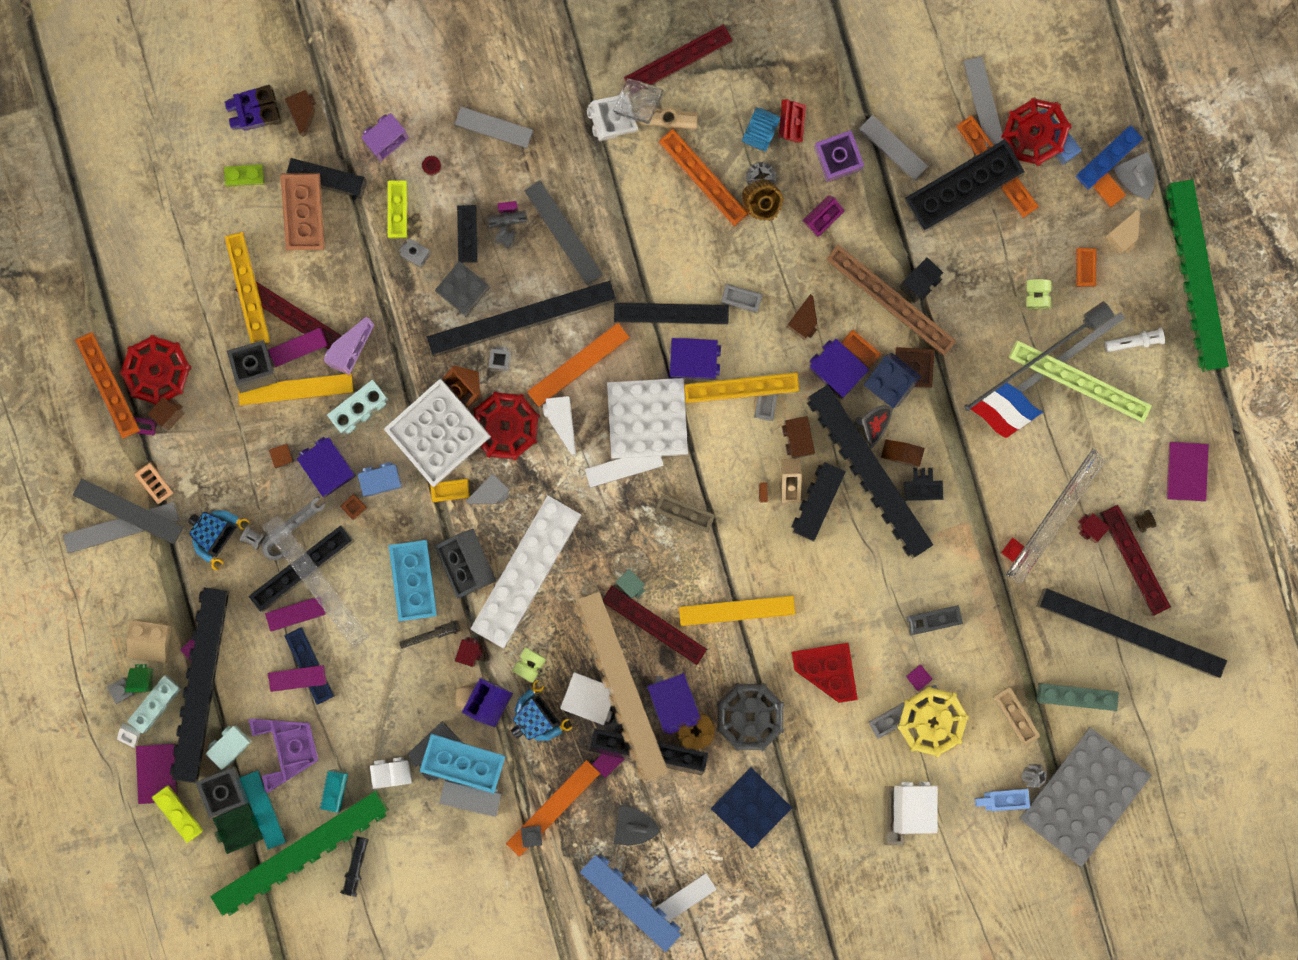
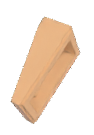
(145, 468)

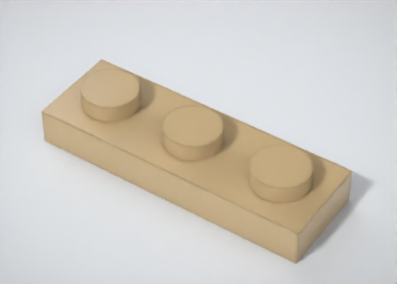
(1016, 716)

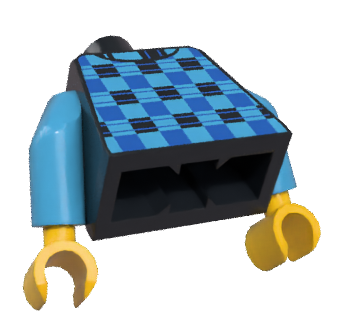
(212, 532)
(535, 718)

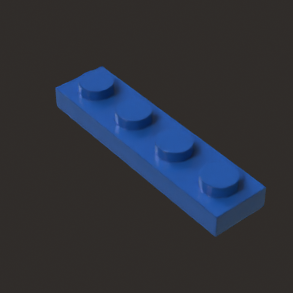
(1109, 157)

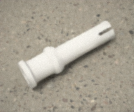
(1142, 339)

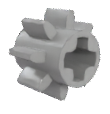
(1034, 775)

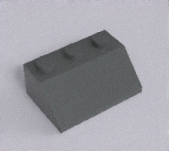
(465, 563)

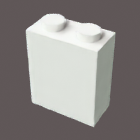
(587, 699)
(915, 808)

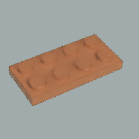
(302, 211)

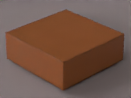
(281, 455)
(763, 498)
(353, 506)

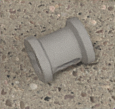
(252, 537)

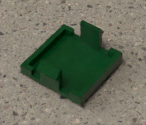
(237, 828)

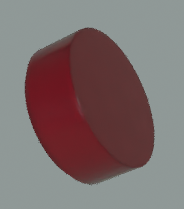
(431, 165)

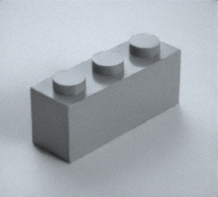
(470, 798)

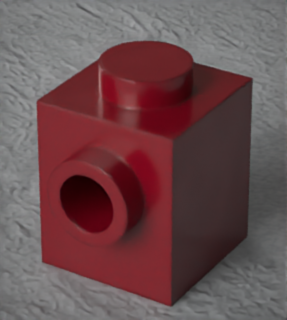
(1092, 527)
(469, 652)

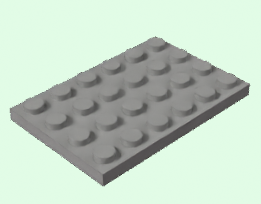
(1085, 796)

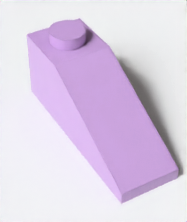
(347, 348)

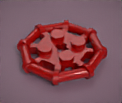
(1043, 138)
(165, 365)
(516, 425)

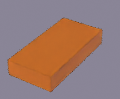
(1109, 190)
(1086, 267)
(861, 349)

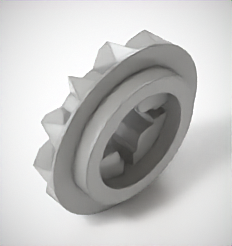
(764, 168)

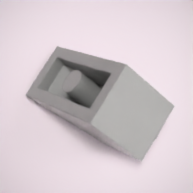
(490, 492)

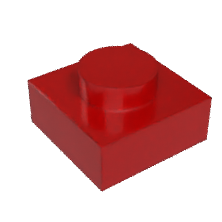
(1012, 549)

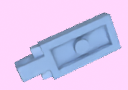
(1004, 800)

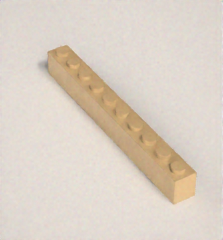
(621, 687)

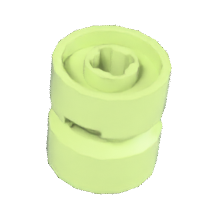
(1038, 287)
(526, 671)

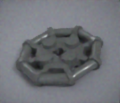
(750, 705)

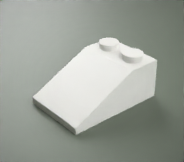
(560, 416)

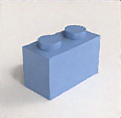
(379, 480)

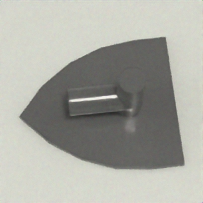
(634, 827)

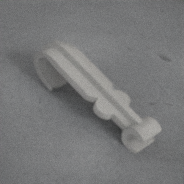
(292, 523)

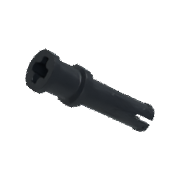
(353, 875)

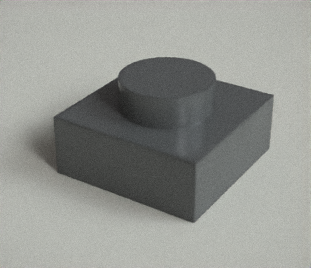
(531, 836)

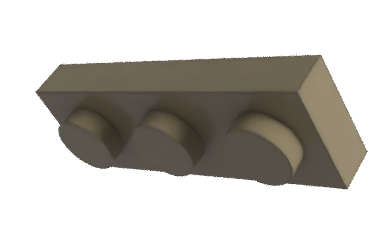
(684, 513)
(890, 836)

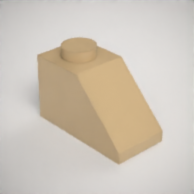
(1125, 234)
(791, 480)

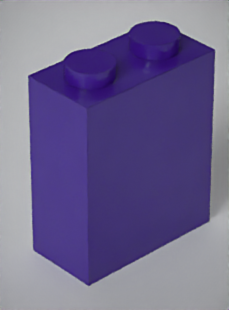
(694, 358)
(838, 368)
(325, 466)
(487, 702)
(674, 703)

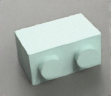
(228, 747)

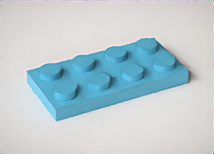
(412, 580)
(462, 763)

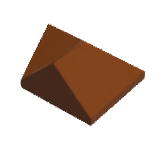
(464, 384)

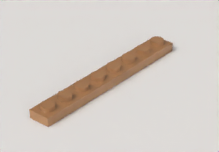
(890, 300)

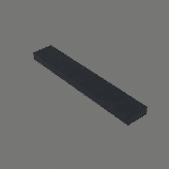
(671, 313)

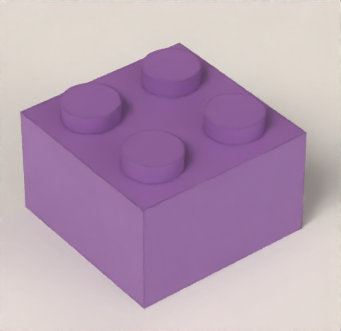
(384, 136)
(839, 156)

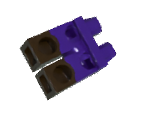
(254, 108)

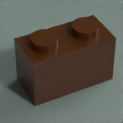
(166, 412)
(799, 437)

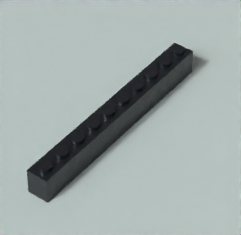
(521, 318)
(870, 472)
(1131, 633)
(200, 685)

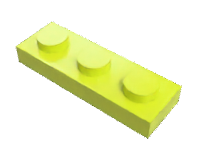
(397, 209)
(177, 813)

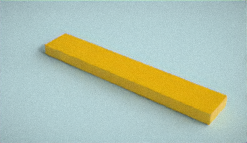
(247, 288)
(741, 388)
(299, 389)
(737, 610)

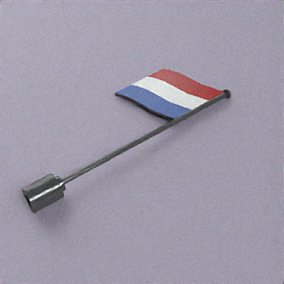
(1006, 406)

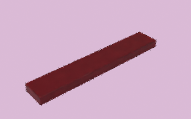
(682, 56)
(293, 315)
(1135, 560)
(654, 625)

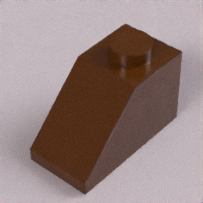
(302, 110)
(804, 320)
(902, 453)

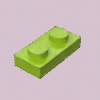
(244, 175)

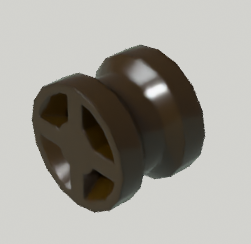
(1145, 521)

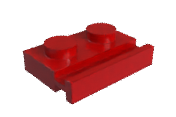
(792, 121)

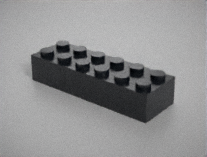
(964, 186)

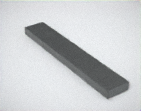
(563, 233)
(128, 511)

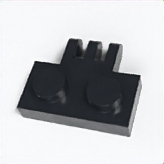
(923, 487)

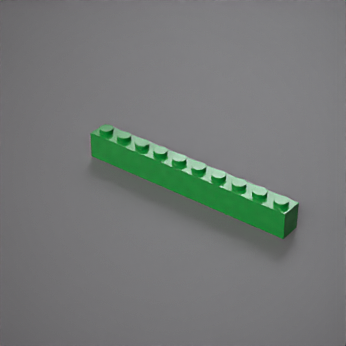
(1197, 275)
(299, 853)

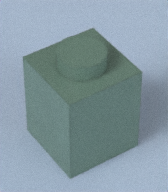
(631, 584)

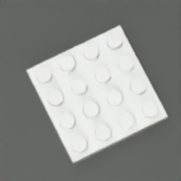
(647, 418)
(437, 432)

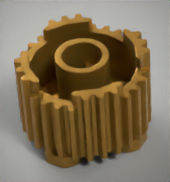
(761, 190)
(704, 738)

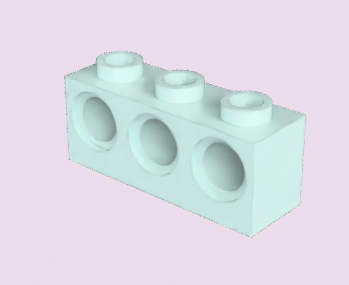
(347, 407)
(155, 704)

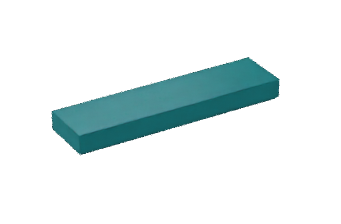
(263, 810)

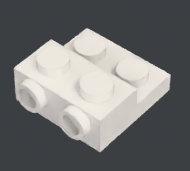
(606, 123)

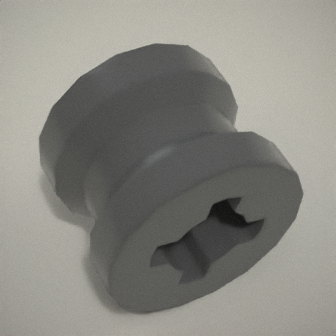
(505, 237)

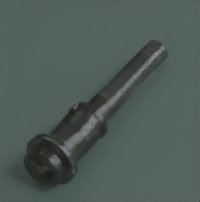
(440, 631)

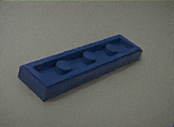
(306, 657)

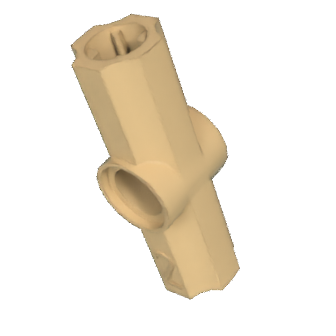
(682, 119)

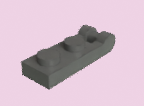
(935, 620)

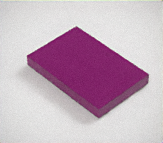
(1187, 471)
(153, 770)

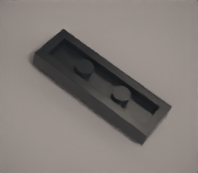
(467, 233)

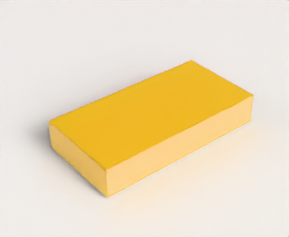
(450, 490)

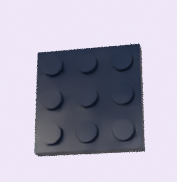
(751, 808)

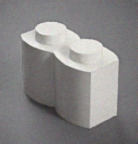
(390, 773)

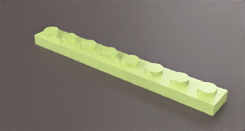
(1081, 382)

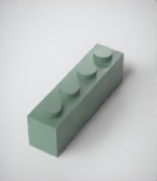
(1077, 697)

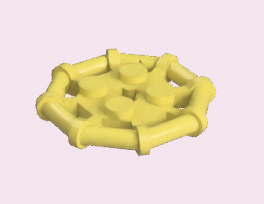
(939, 730)

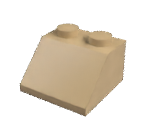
(148, 641)

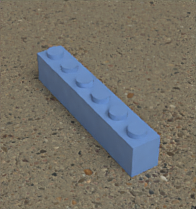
(630, 902)

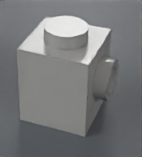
(414, 253)
(500, 359)

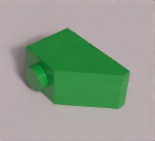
(139, 679)

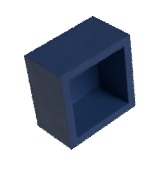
(892, 380)

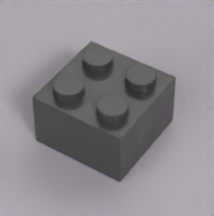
(462, 289)
(251, 366)
(222, 792)

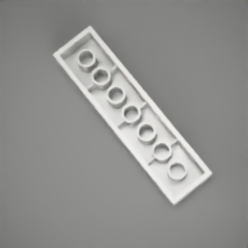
(526, 572)

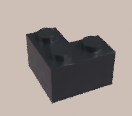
(920, 280)

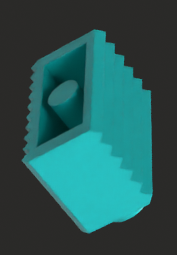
(334, 791)

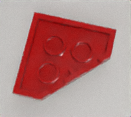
(828, 670)

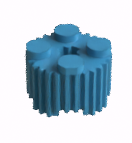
(761, 129)

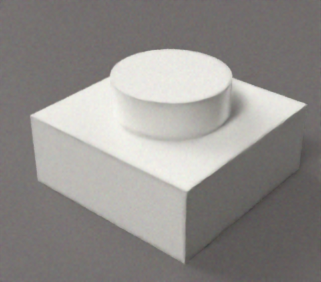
(128, 735)

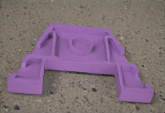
(293, 745)

